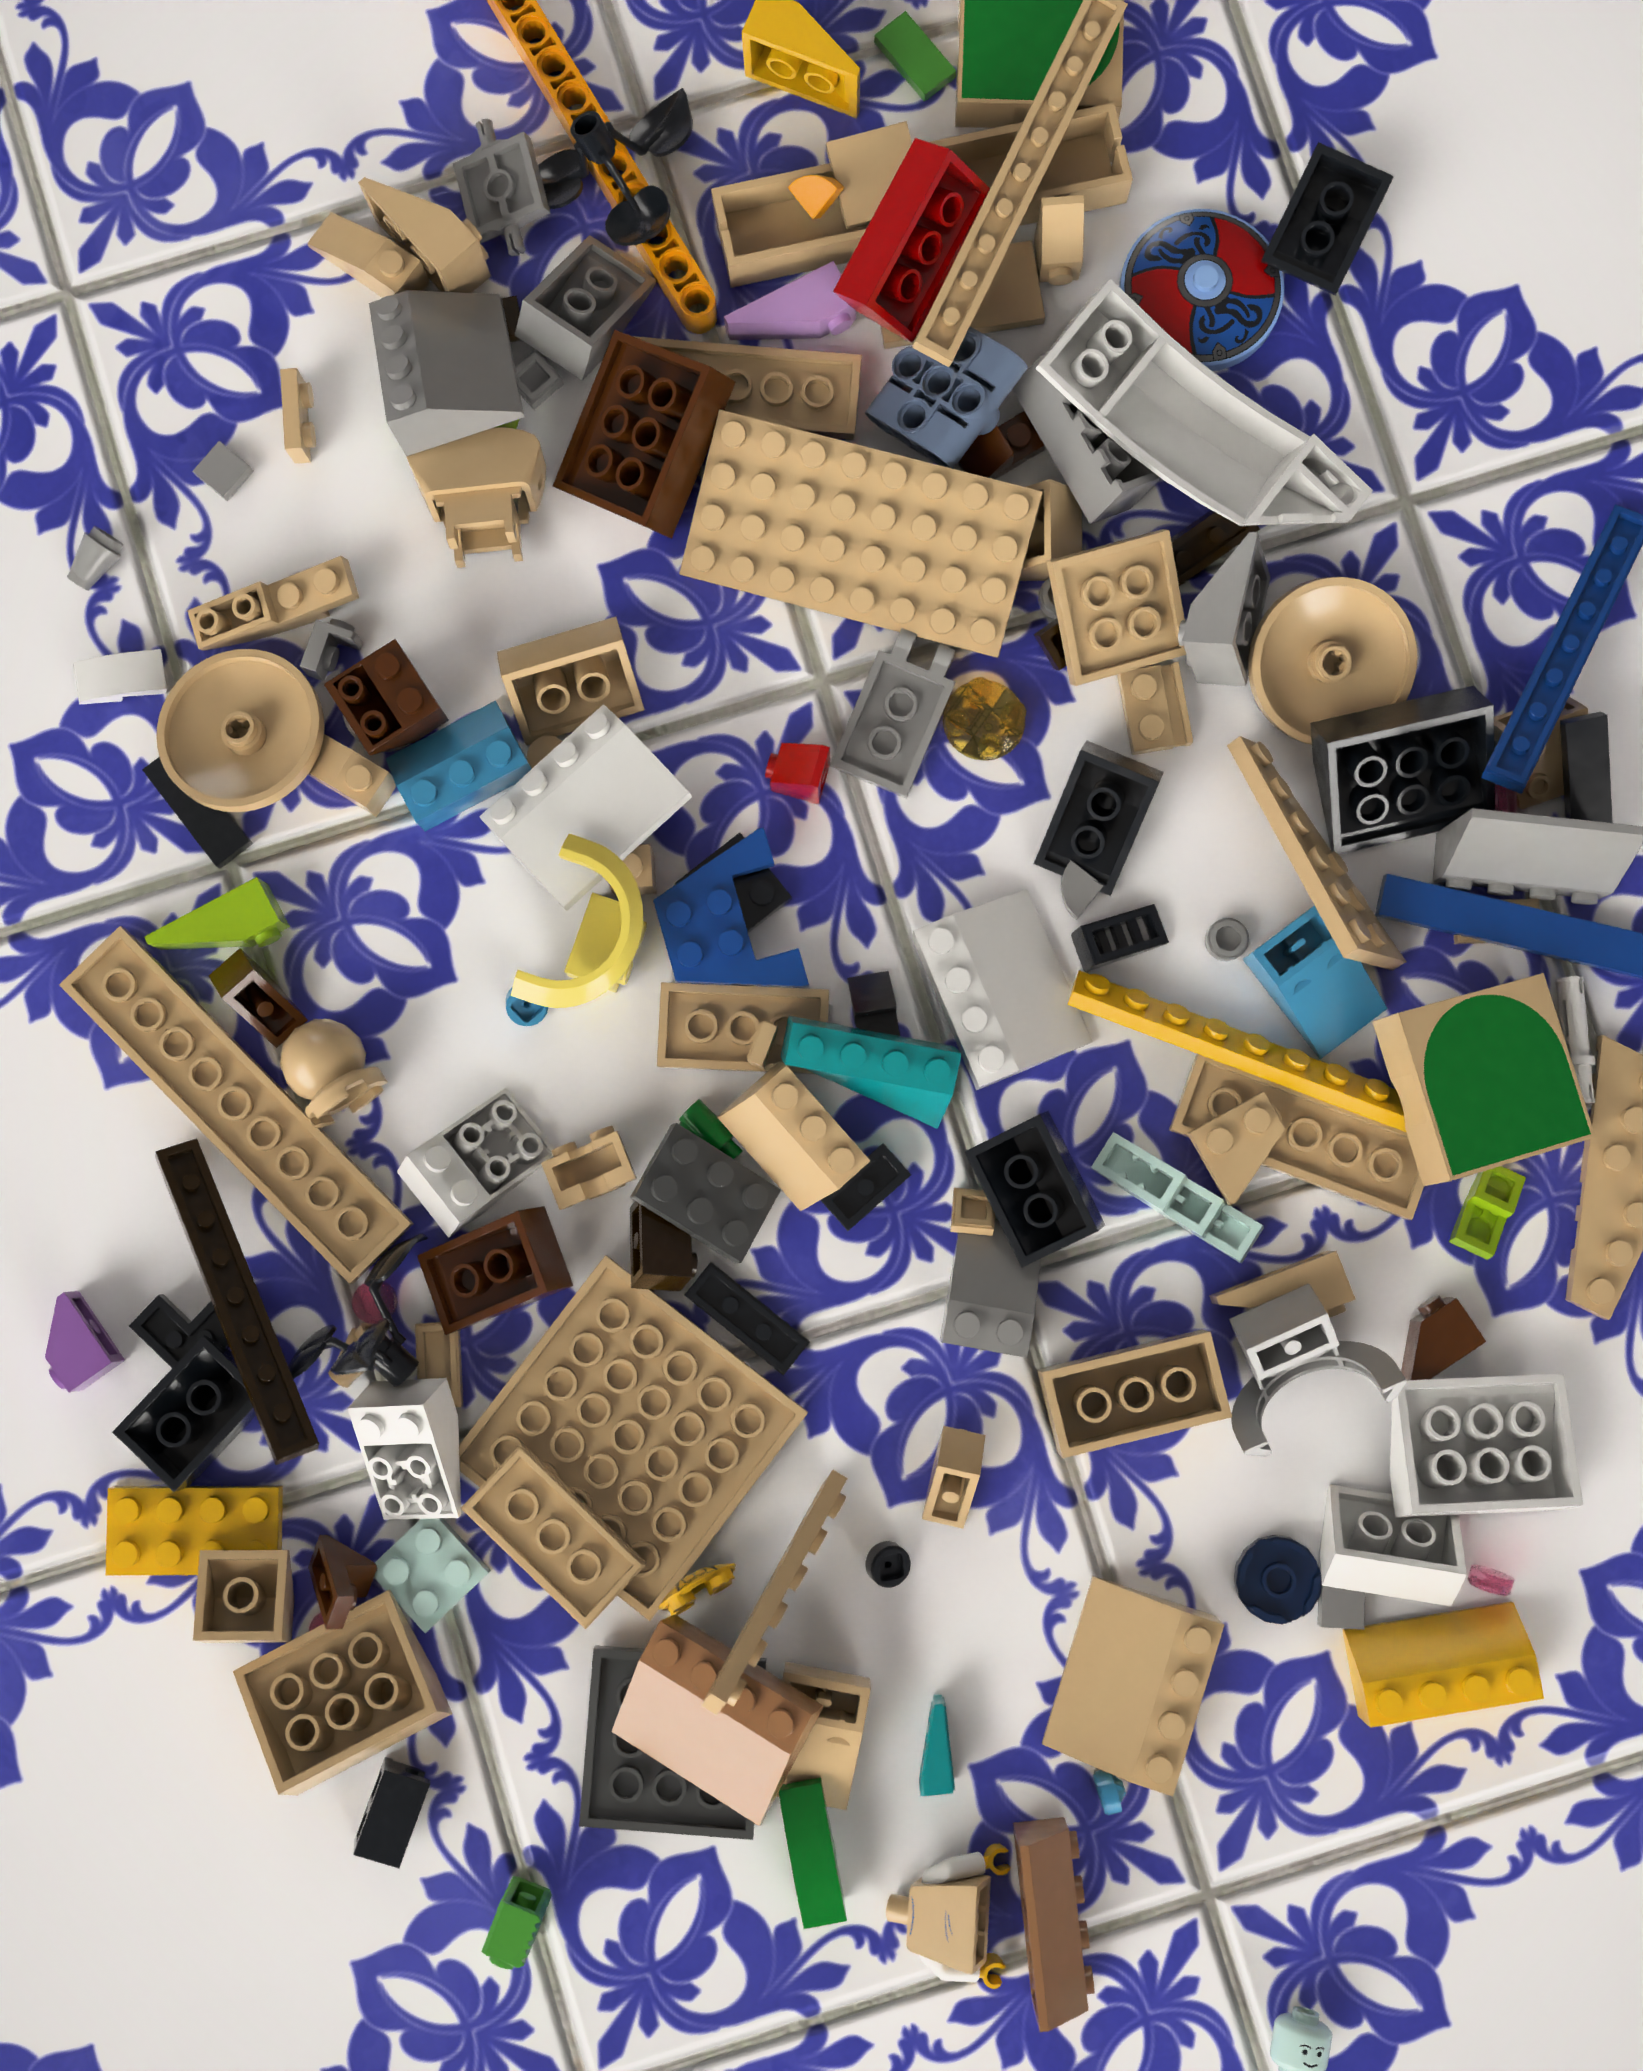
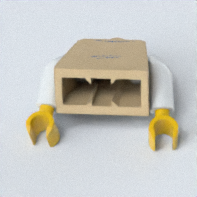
(951, 1917)

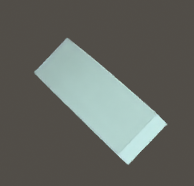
(1177, 1197)

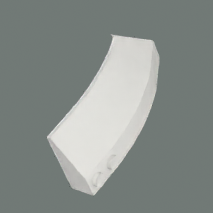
(1193, 422)

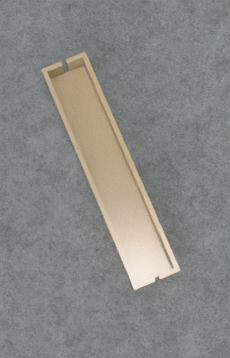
(773, 236)

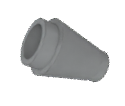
(94, 557)

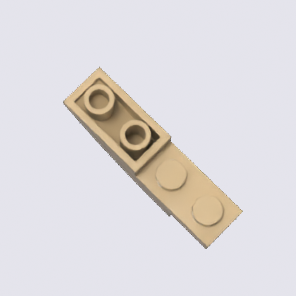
(273, 608)

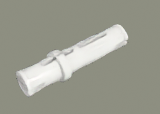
(1575, 1031)

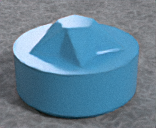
(524, 1012)
(1110, 1791)

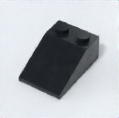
(1327, 218)
(1099, 814)

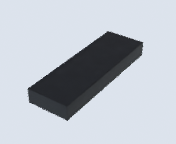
(1586, 767)
(212, 829)
(747, 1318)

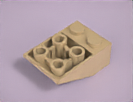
(837, 1733)

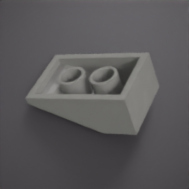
(582, 305)
(1226, 617)
(990, 1296)

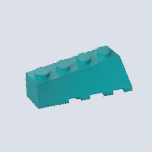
(888, 1068)

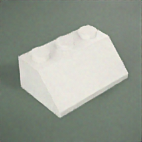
(1386, 1555)

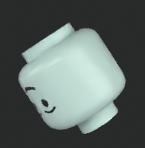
(1300, 2041)

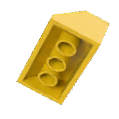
(1441, 1664)

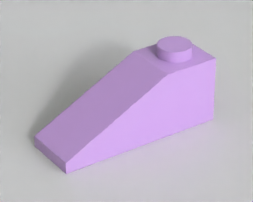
(795, 311)

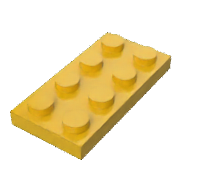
(165, 1530)

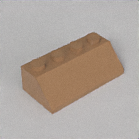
(1051, 1920)

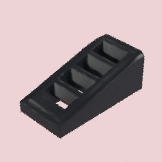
(1099, 953)

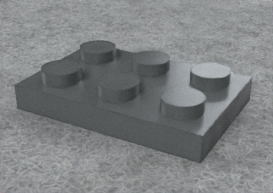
(705, 1193)

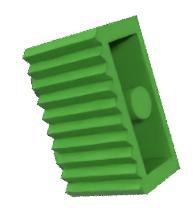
(516, 1923)

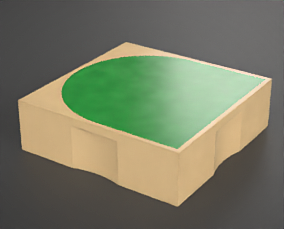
(1008, 54)
(1483, 1079)

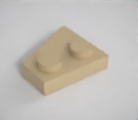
(1238, 1144)

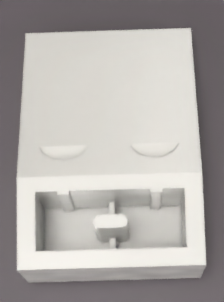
(475, 1162)
(410, 1447)

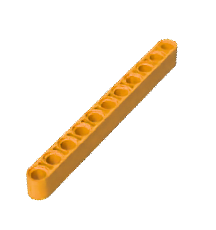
(571, 89)

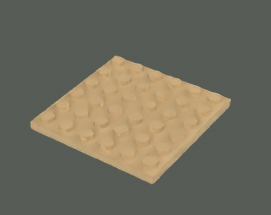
(639, 1423)

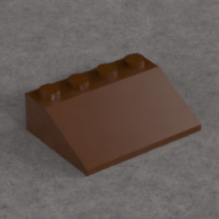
(643, 433)

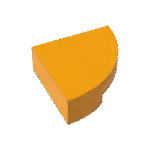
(816, 193)

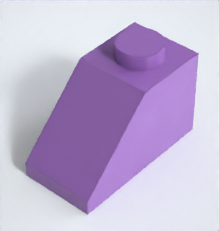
(78, 1345)

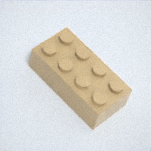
(1134, 1393)

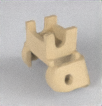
(474, 487)

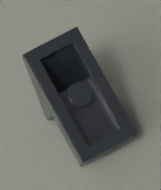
(874, 1003)

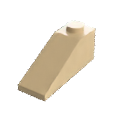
(368, 257)
(353, 776)
(1321, 1271)

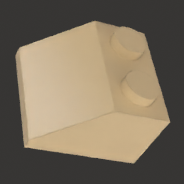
(1055, 531)
(244, 1597)

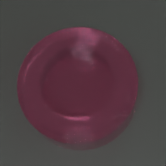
(1505, 799)
(365, 1306)
(1490, 1580)

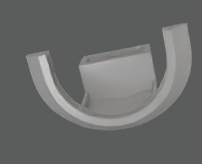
(1288, 1341)

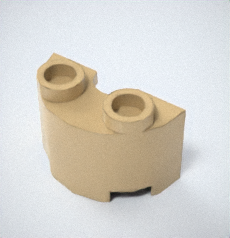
(588, 1170)

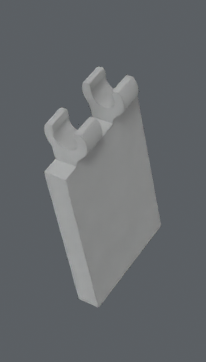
(895, 717)

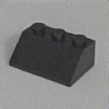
(1035, 1189)
(189, 1415)

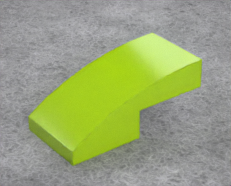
(1485, 1211)

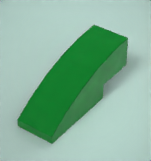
(812, 1853)

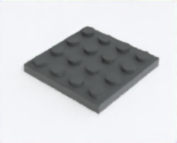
(628, 1786)

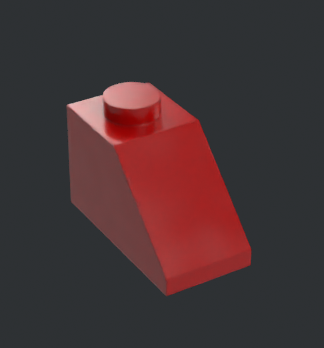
(799, 770)

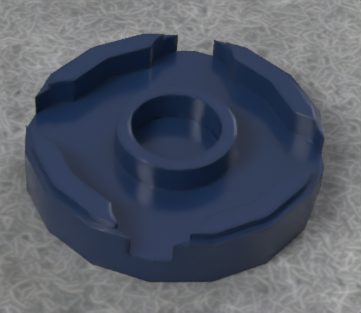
(1277, 1579)

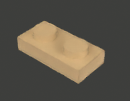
(298, 431)

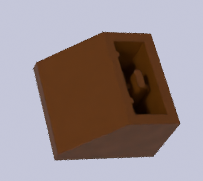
(386, 700)

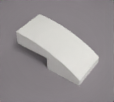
(119, 675)

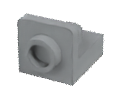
(322, 650)

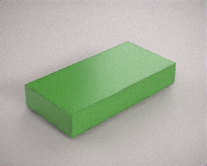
(915, 56)

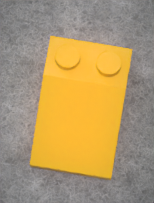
(798, 56)

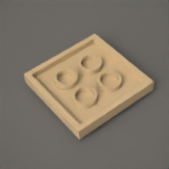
(1117, 606)

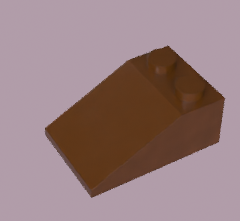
(495, 1269)

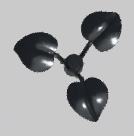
(649, 209)
(373, 1347)

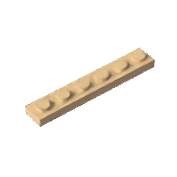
(770, 1607)

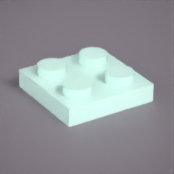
(429, 1571)

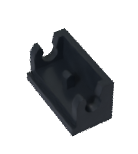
(391, 1813)

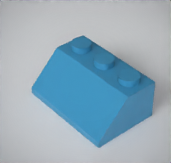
(458, 766)

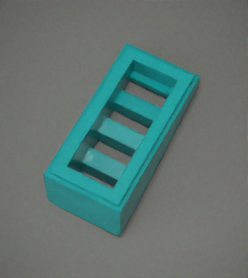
(936, 1766)

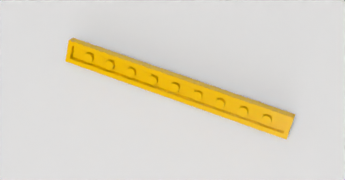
(1237, 1049)

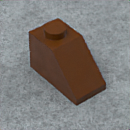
(256, 997)
(1438, 1338)

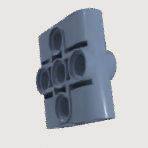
(946, 407)

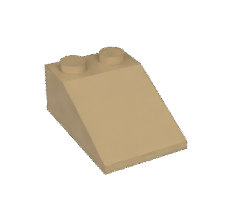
(432, 234)

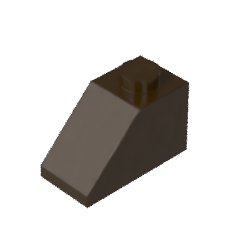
(659, 1252)

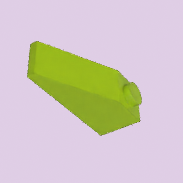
(235, 919)

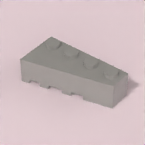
(1092, 464)

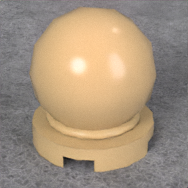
(328, 1067)

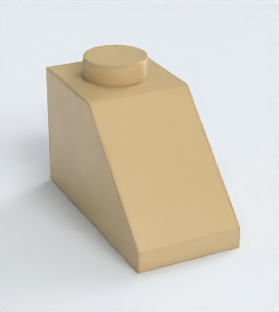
(1060, 239)
(954, 1477)

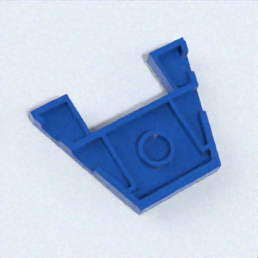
(708, 930)

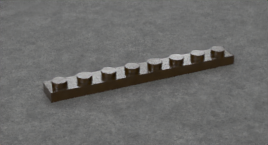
(237, 1302)

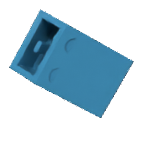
(1314, 984)

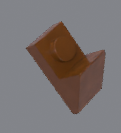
(1003, 448)
(339, 1579)

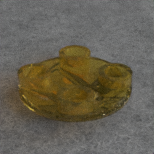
(984, 719)

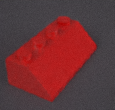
(913, 239)

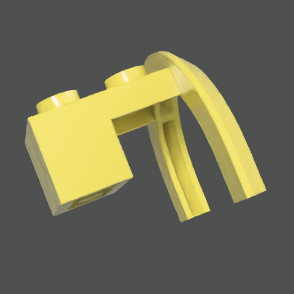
(605, 939)

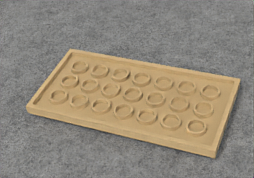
(860, 533)

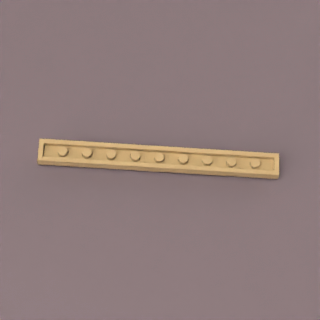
(1018, 179)

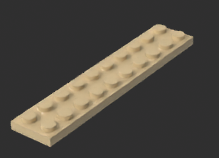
(236, 1104)

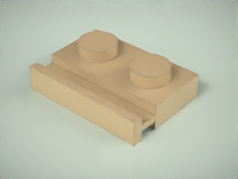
(1155, 708)

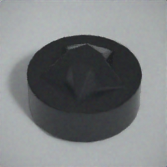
(887, 1564)

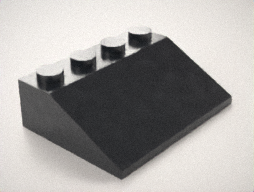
(1403, 767)

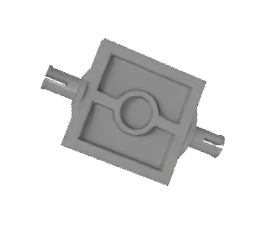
(501, 186)

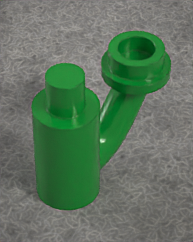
(707, 1126)

